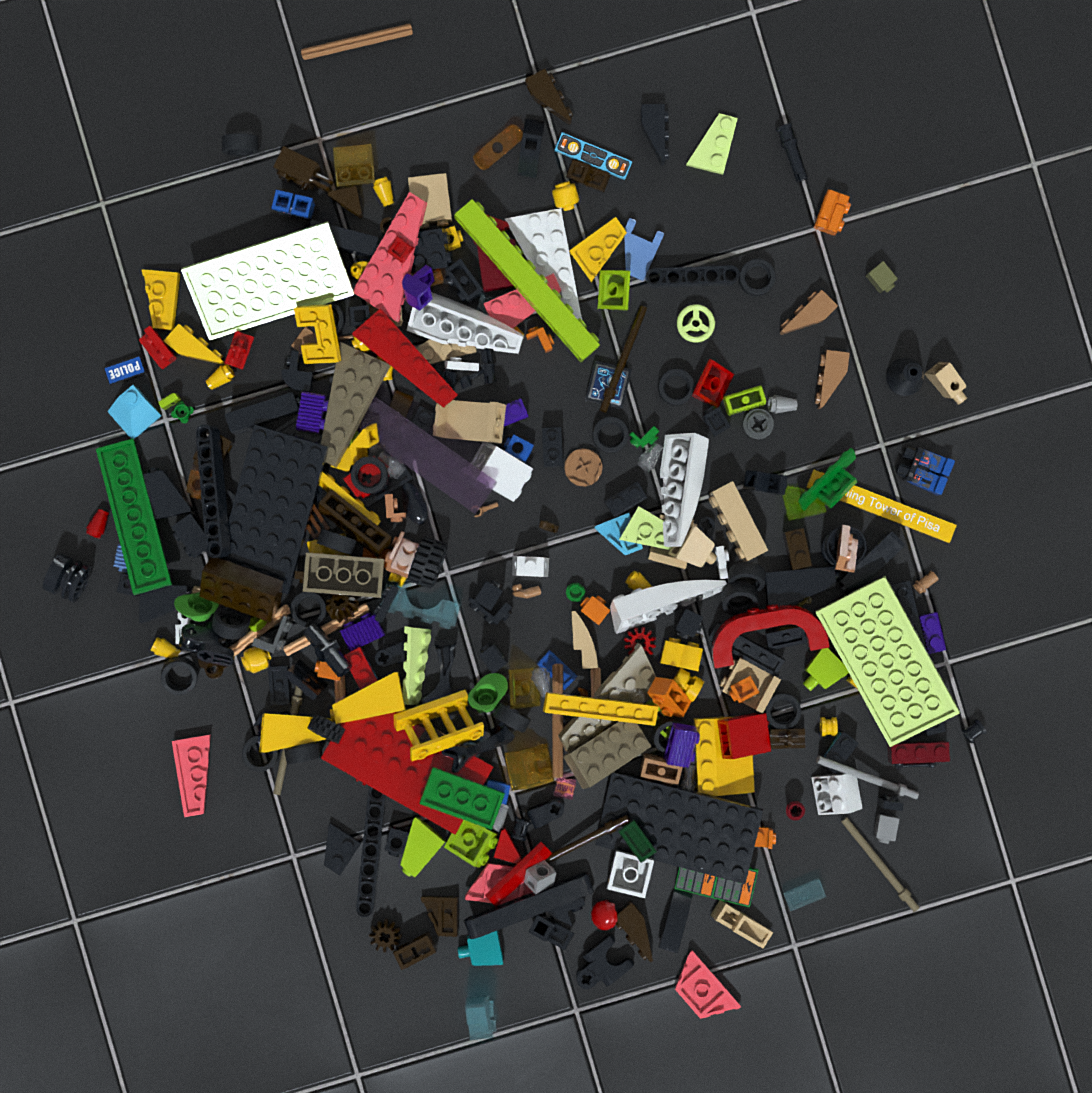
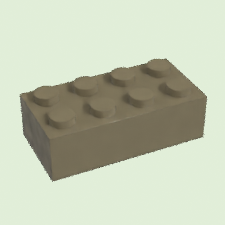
(343, 575)
(606, 752)

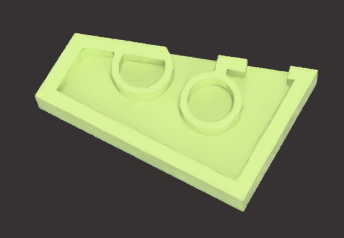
(715, 146)
(644, 529)

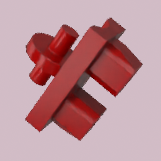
(239, 350)

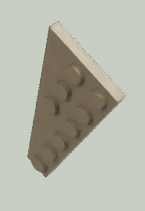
(352, 391)
(626, 684)

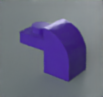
(417, 287)

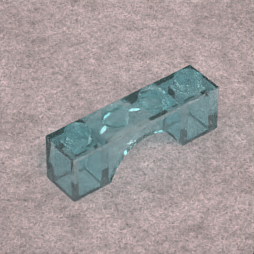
(445, 612)

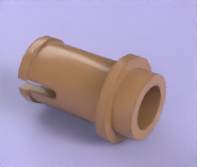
(925, 582)

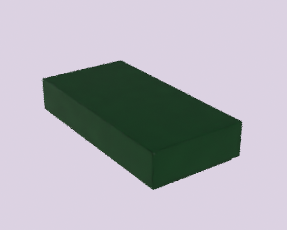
(637, 841)

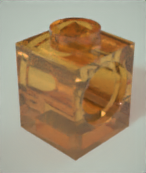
(193, 477)

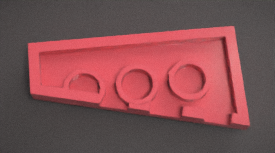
(513, 307)
(192, 771)

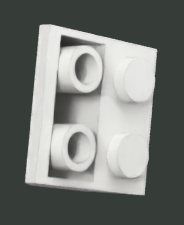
(836, 793)

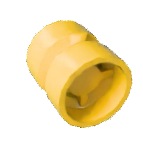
(690, 685)

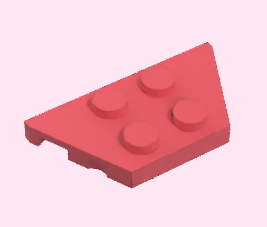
(488, 879)
(702, 989)

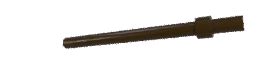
(610, 392)
(609, 827)

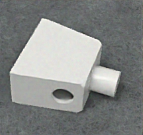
(530, 566)

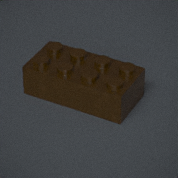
(241, 589)

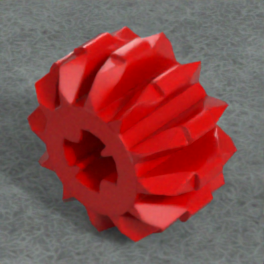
(640, 635)

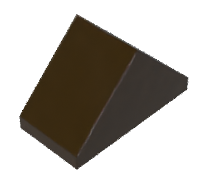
(348, 199)

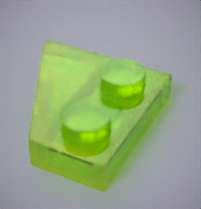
(793, 508)

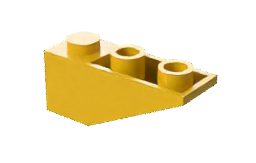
(189, 346)

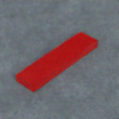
(517, 874)

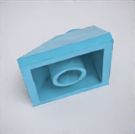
(133, 412)

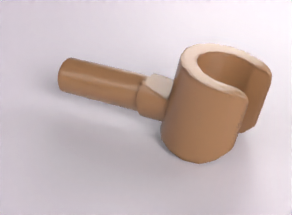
(483, 509)

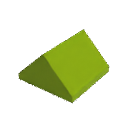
(613, 290)

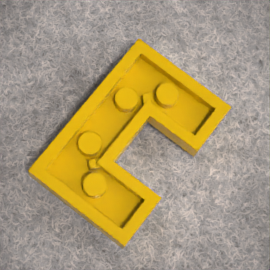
(327, 346)

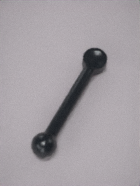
(930, 765)

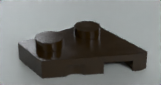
(443, 914)

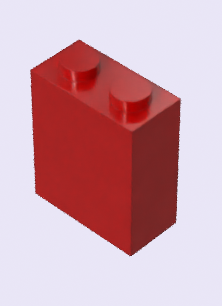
(744, 735)

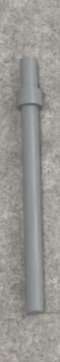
(899, 789)

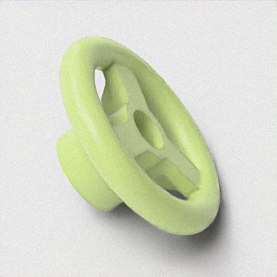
(708, 330)

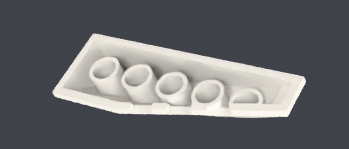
(459, 324)
(682, 478)
(646, 604)

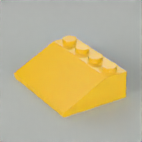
(719, 775)

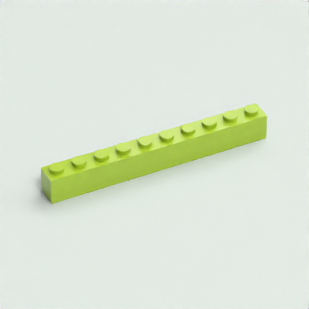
(526, 280)

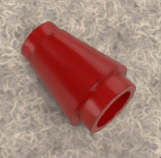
(97, 524)

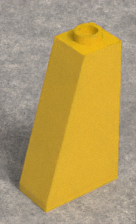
(374, 700)
(285, 731)

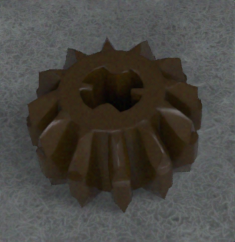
(342, 607)
(383, 942)

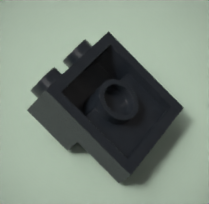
(432, 250)

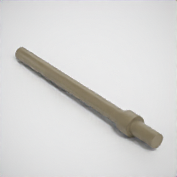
(296, 701)
(903, 893)

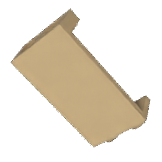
(470, 421)

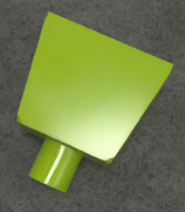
(824, 670)

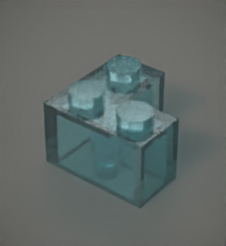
(479, 1017)

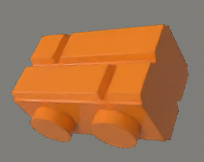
(831, 212)

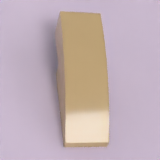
(583, 641)
(741, 924)

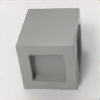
(886, 828)
(540, 877)

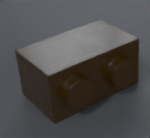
(797, 549)

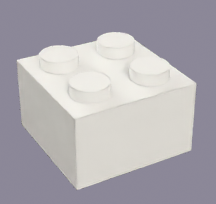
(629, 875)

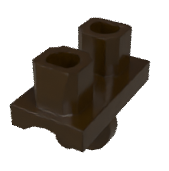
(787, 738)

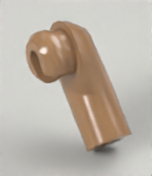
(526, 593)

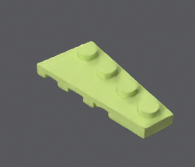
(414, 666)

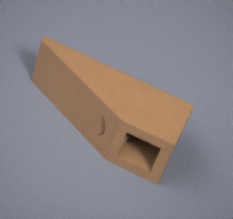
(815, 312)
(834, 368)

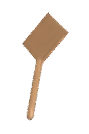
(308, 336)

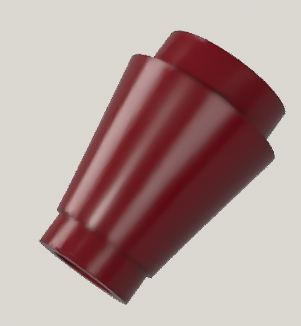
(798, 814)

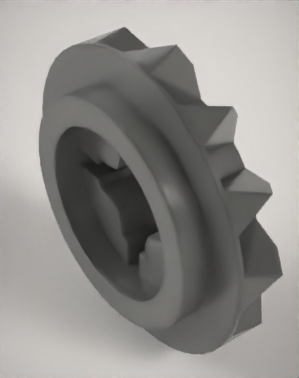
(767, 425)

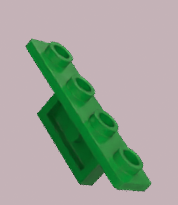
(832, 484)

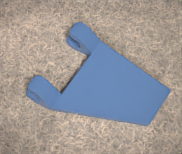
(639, 252)

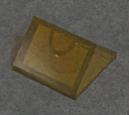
(522, 689)

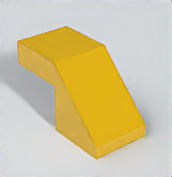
(366, 439)

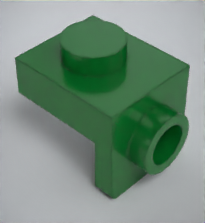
(650, 437)

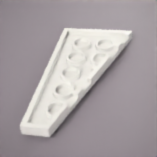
(546, 246)

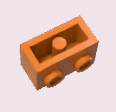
(669, 697)

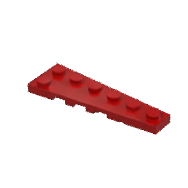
(394, 348)

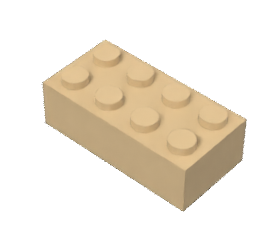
(738, 522)

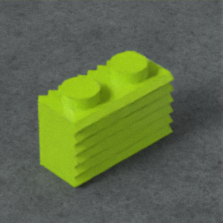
(744, 400)

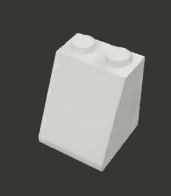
(503, 468)

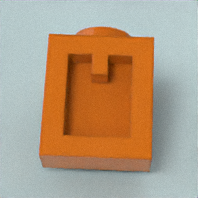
(765, 837)

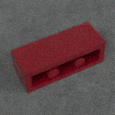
(919, 752)

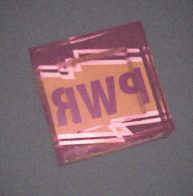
(565, 788)

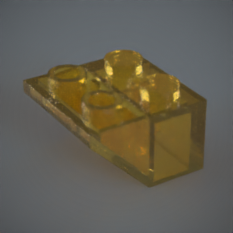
(354, 165)
(529, 767)

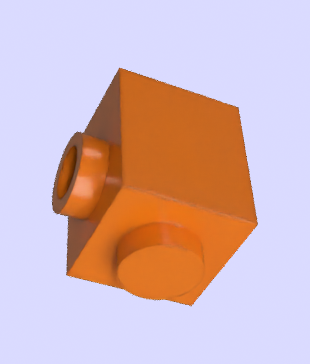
(595, 608)

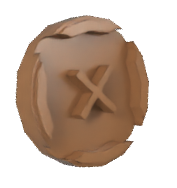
(583, 467)

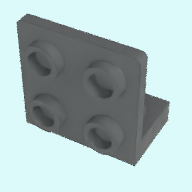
(267, 644)

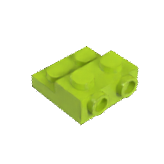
(472, 843)

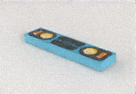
(593, 156)

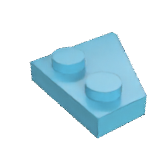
(612, 532)

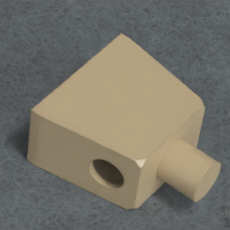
(947, 381)
(695, 548)

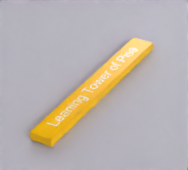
(894, 511)

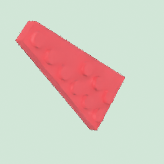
(384, 274)

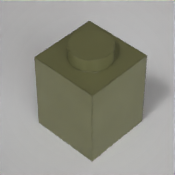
(882, 278)

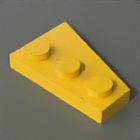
(598, 247)
(163, 296)

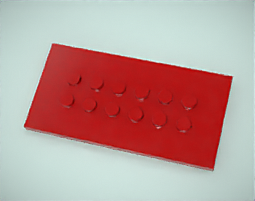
(381, 759)

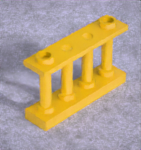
(431, 710)

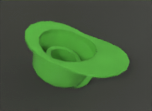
(195, 607)
(488, 692)

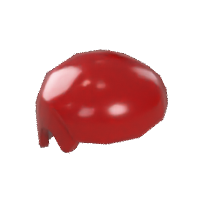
(604, 915)

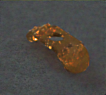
(508, 138)

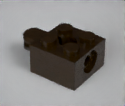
(300, 170)

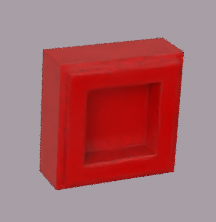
(400, 249)

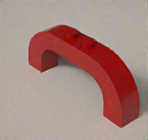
(766, 618)

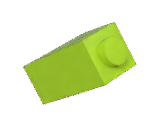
(420, 847)

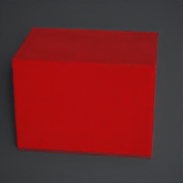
(712, 384)

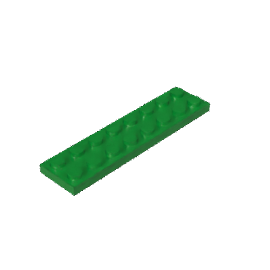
(133, 517)

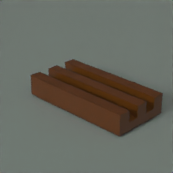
(316, 524)

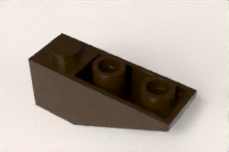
(544, 93)
(634, 925)

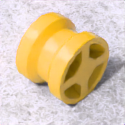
(397, 578)
(828, 726)

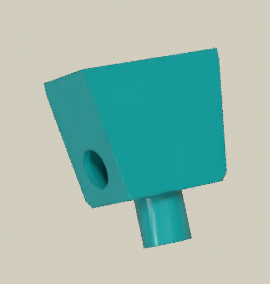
(483, 950)

